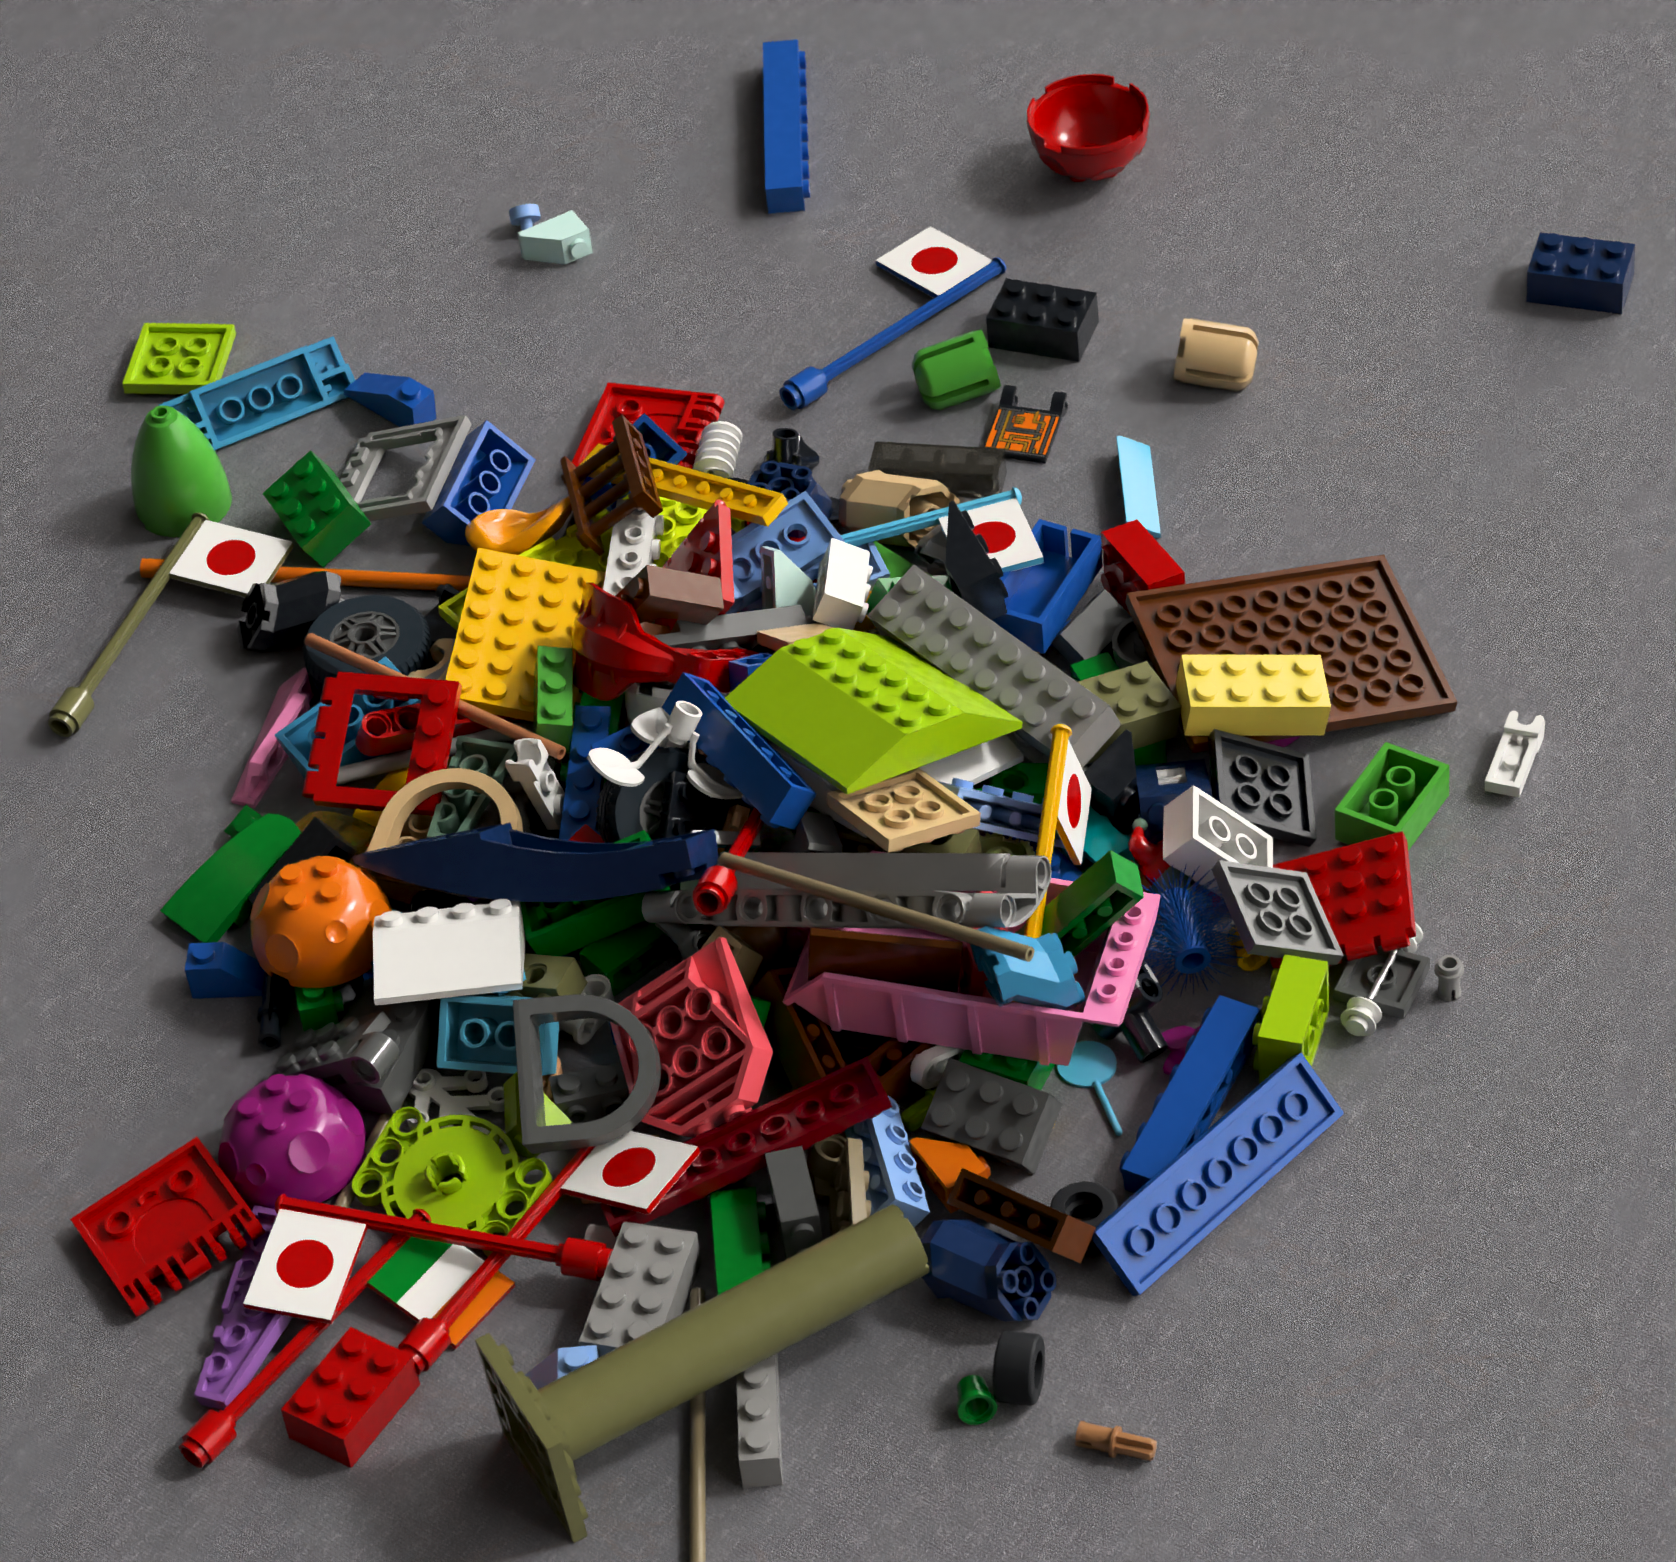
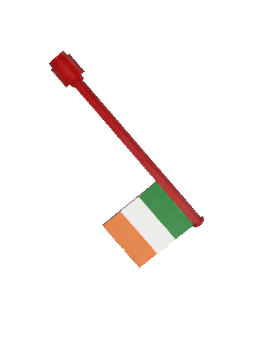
(408, 1273)

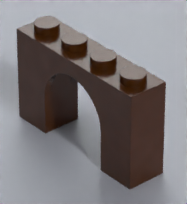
(672, 595)

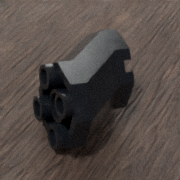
(286, 609)

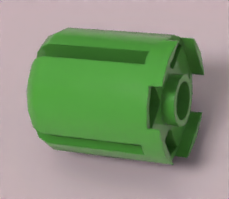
(955, 370)

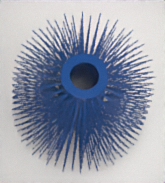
(1186, 934)

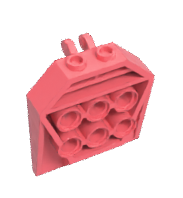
(724, 1079)

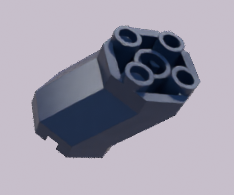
(791, 482)
(987, 1270)

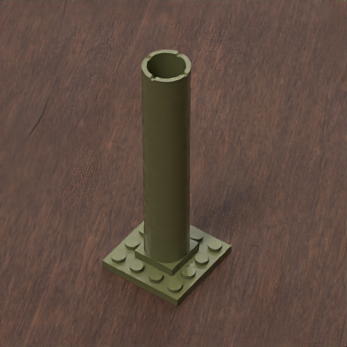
(693, 1352)

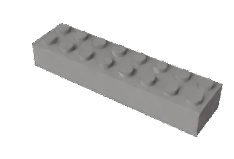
(993, 663)

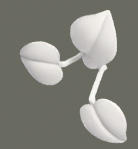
(659, 731)

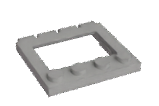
(430, 477)

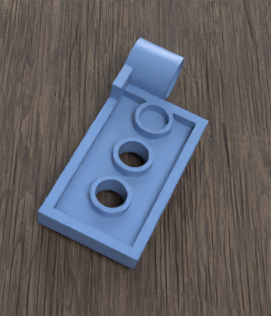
(799, 514)

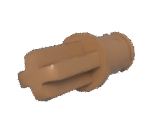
(1114, 1441)

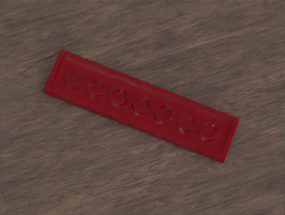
(787, 1122)

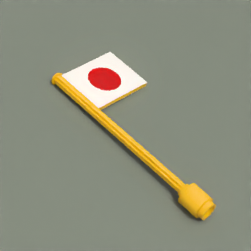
(1063, 810)

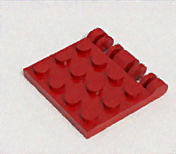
(676, 412)
(165, 1221)

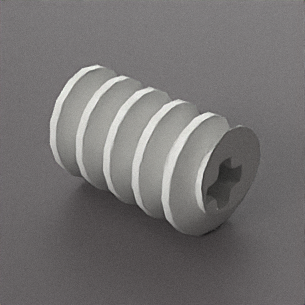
(718, 449)

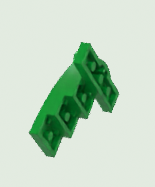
(221, 886)

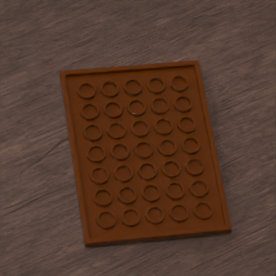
(1343, 610)

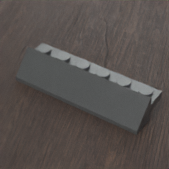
(734, 629)

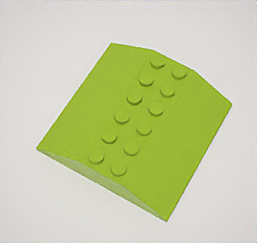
(864, 708)

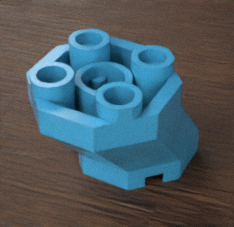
(1040, 982)

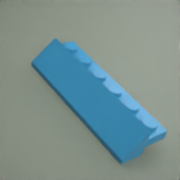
(267, 393)

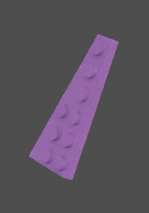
(244, 1334)

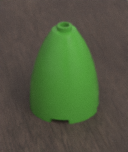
(176, 474)

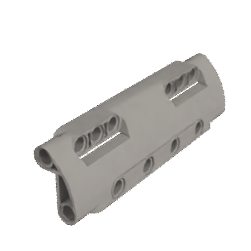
(884, 876)

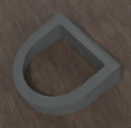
(536, 1011)

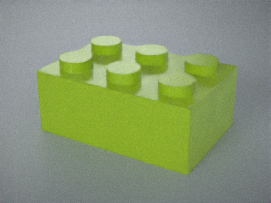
(1292, 1014)

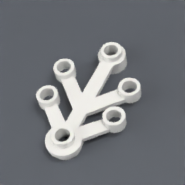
(432, 1087)

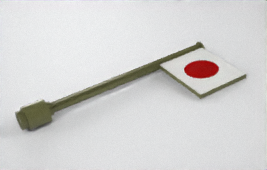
(204, 556)

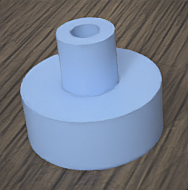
(524, 215)

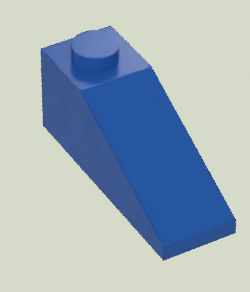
(394, 398)

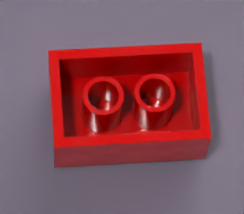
(1135, 562)
(350, 1397)

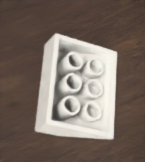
(448, 952)

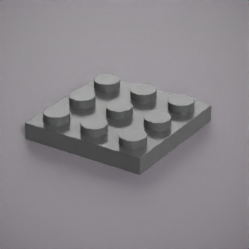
(1276, 912)

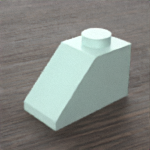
(556, 240)
(784, 582)

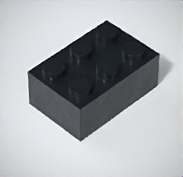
(1042, 320)

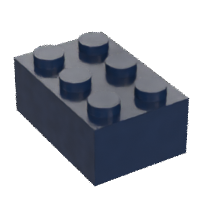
(1580, 273)

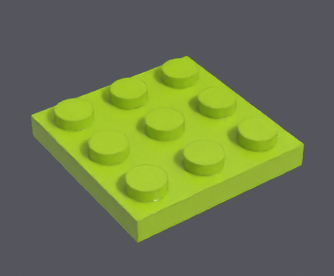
(178, 357)

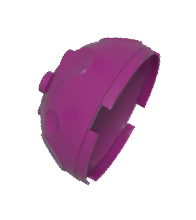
(291, 1140)

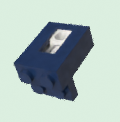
(1161, 784)

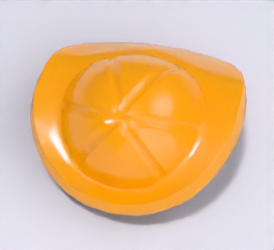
(516, 530)

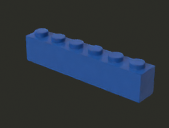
(743, 755)
(1193, 1091)

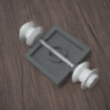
(1381, 986)

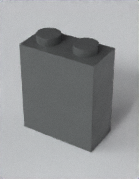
(793, 1200)

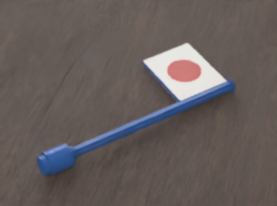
(927, 262)

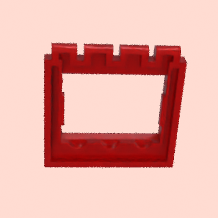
(429, 748)

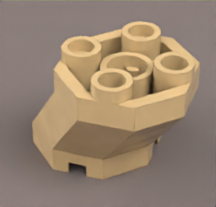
(883, 498)

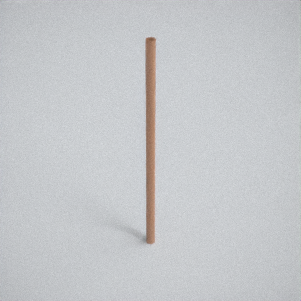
(464, 709)

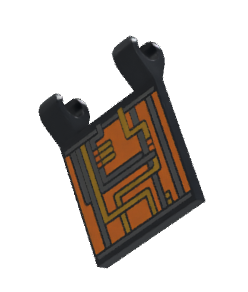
(1025, 431)

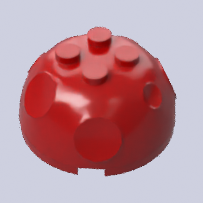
(1088, 126)

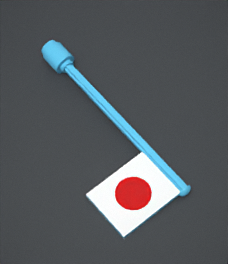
(994, 517)

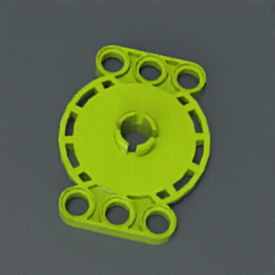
(427, 1159)

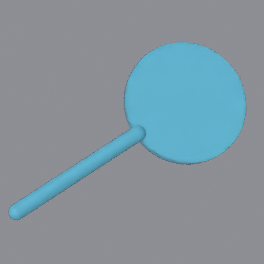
(1089, 1068)

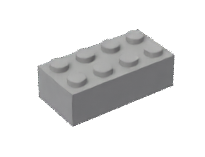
(642, 1284)

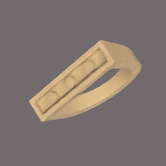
(412, 794)

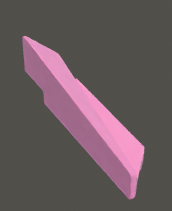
(267, 754)

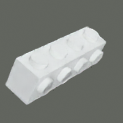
(632, 548)

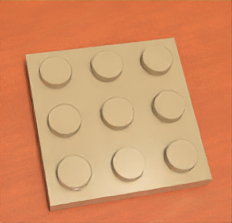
(905, 811)

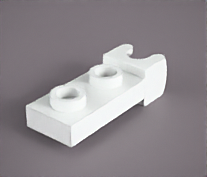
(1514, 755)
(538, 780)

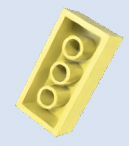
(1253, 695)

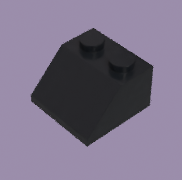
(1115, 783)

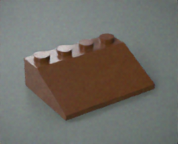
(886, 958)

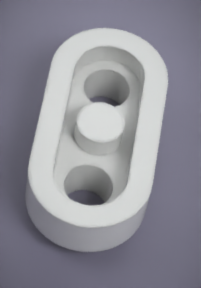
(930, 1064)

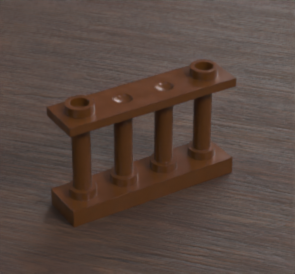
(637, 480)

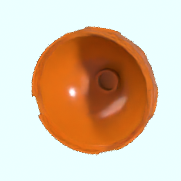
(317, 922)

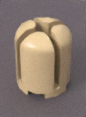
(1216, 354)

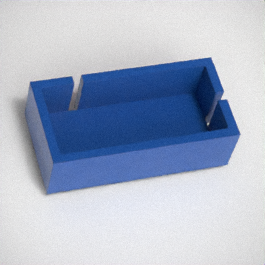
(1048, 592)

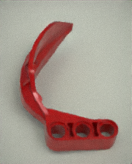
(616, 652)

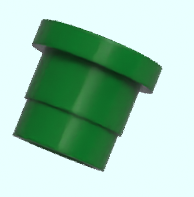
(975, 1401)

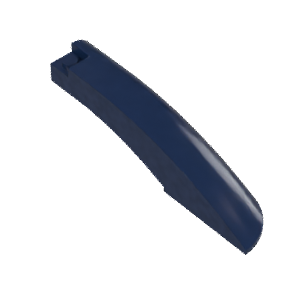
(536, 868)

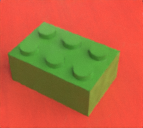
(1392, 796)

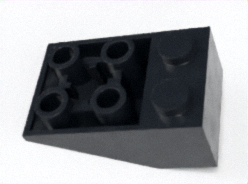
(969, 568)

